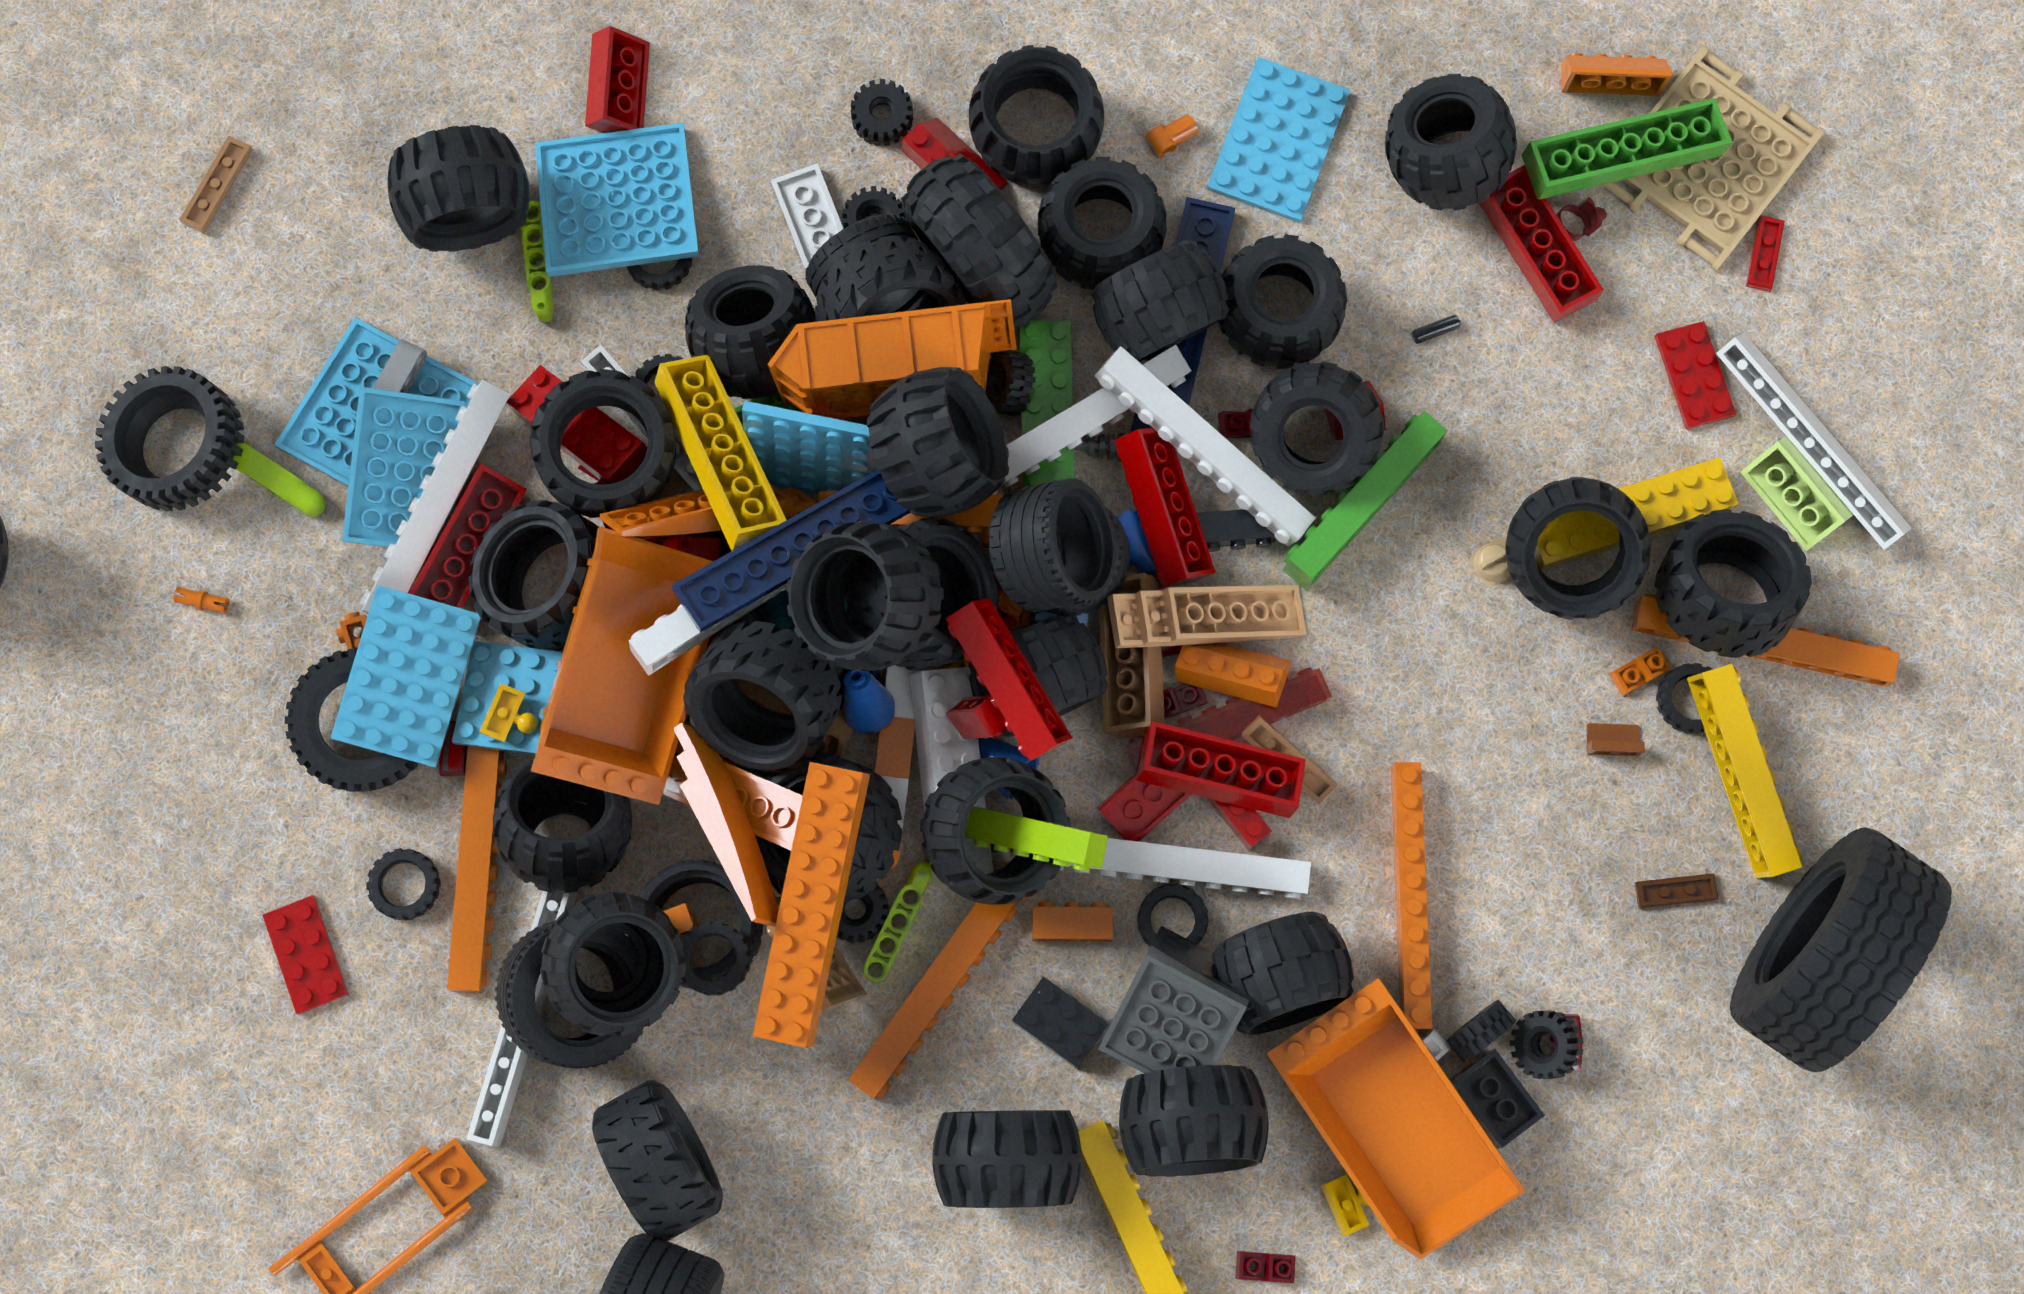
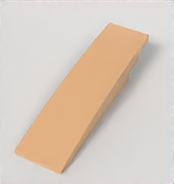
(1206, 615)

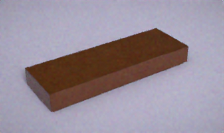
(1676, 890)

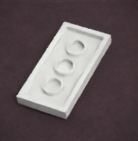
(807, 209)

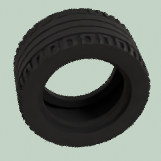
(518, 1004)

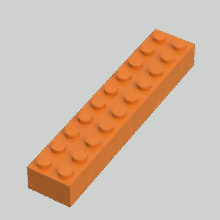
(811, 905)

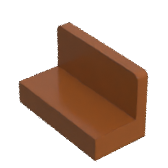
(1614, 739)

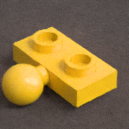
(504, 713)
(1345, 1205)

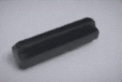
(1436, 329)

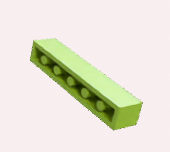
(1036, 837)

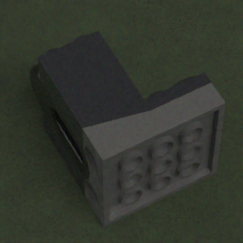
(1173, 1010)

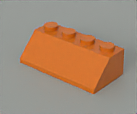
(1614, 75)
(1233, 671)

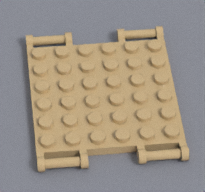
(1729, 192)

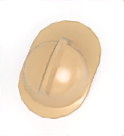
(1491, 562)

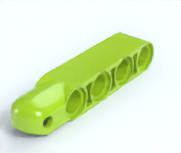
(542, 299)
(280, 481)
(913, 884)

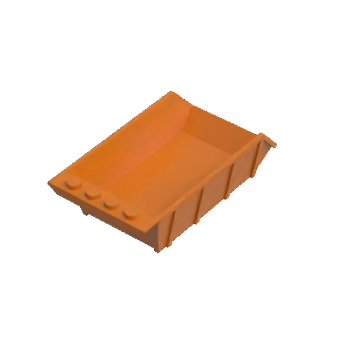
(849, 362)
(604, 713)
(1395, 1121)

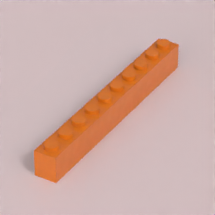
(1798, 649)
(475, 873)
(1411, 894)
(929, 996)

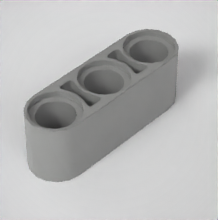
(401, 368)

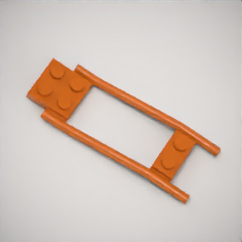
(445, 1177)

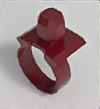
(1590, 215)

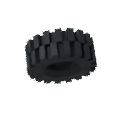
(881, 129)
(870, 202)
(1010, 382)
(872, 921)
(1481, 1030)
(1528, 1044)

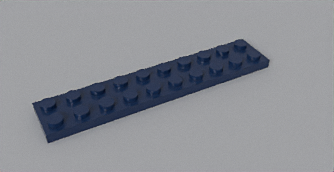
(1210, 228)
(768, 559)

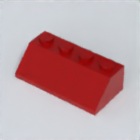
(617, 81)
(934, 141)

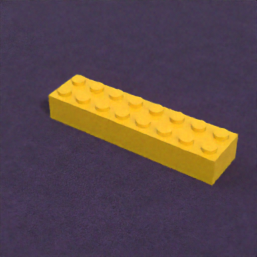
(718, 449)
(1664, 502)
(1745, 772)
(1128, 1212)

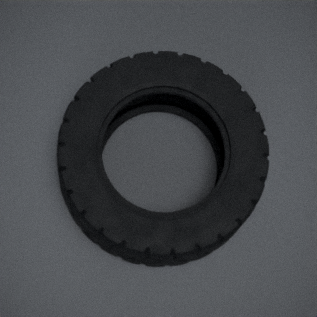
(1841, 950)

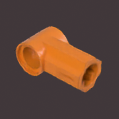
(1168, 137)

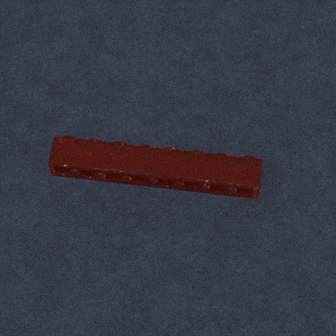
(1232, 719)

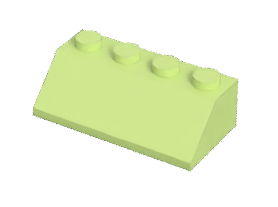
(1796, 493)

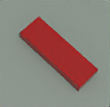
(1765, 253)

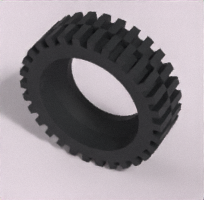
(136, 413)
(312, 749)

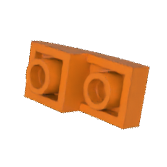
(1640, 671)

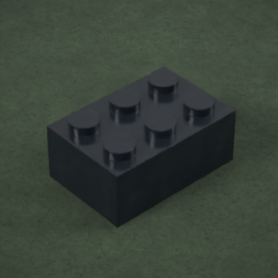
(1060, 1022)
(1497, 1098)

